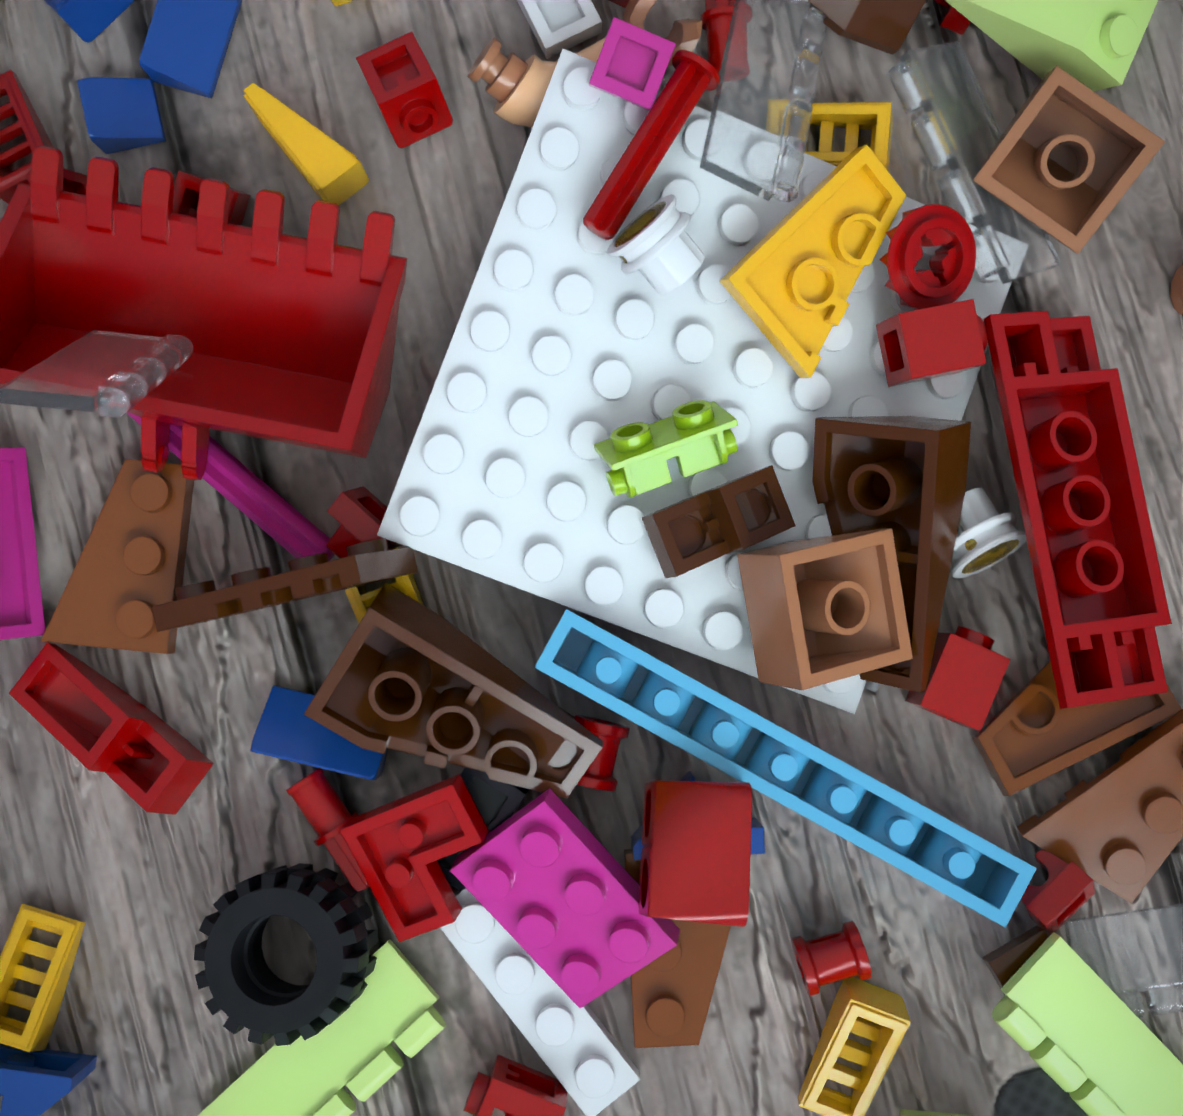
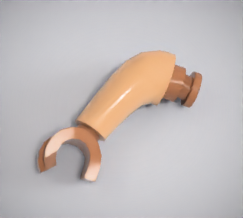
(522, 85)

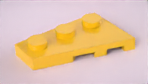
(810, 261)

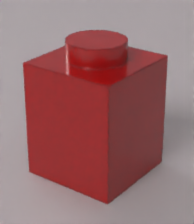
(932, 342)
(962, 678)

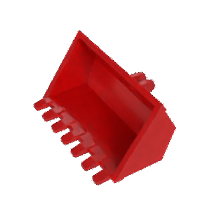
(281, 325)

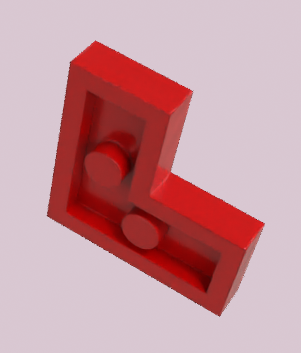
(400, 852)

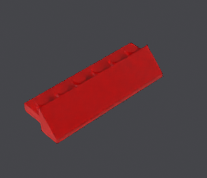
(1080, 508)

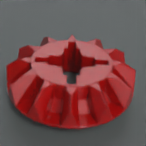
(950, 266)

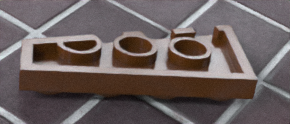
(307, 578)

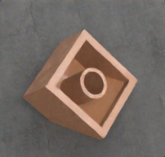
(1067, 159)
(825, 608)

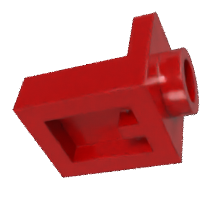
(405, 90)
(516, 1091)

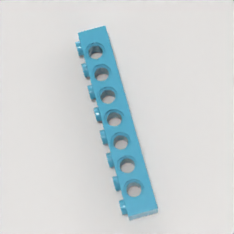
(786, 768)

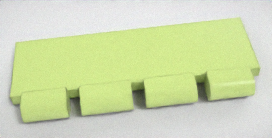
(1088, 1037)
(349, 1052)

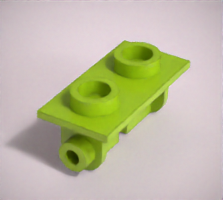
(638, 451)

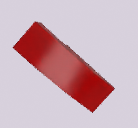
(110, 731)

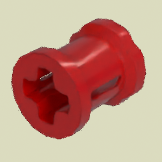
(601, 770)
(831, 958)

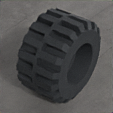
(236, 964)

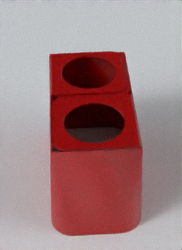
(696, 851)

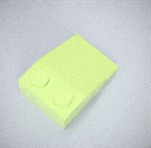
(1082, 37)

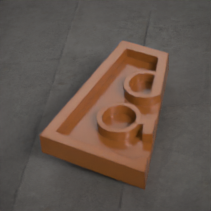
(129, 564)
(1038, 739)
(1124, 818)
(677, 987)

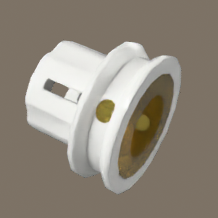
(658, 246)
(983, 535)

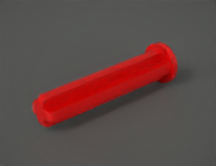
(650, 143)

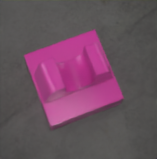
(632, 63)

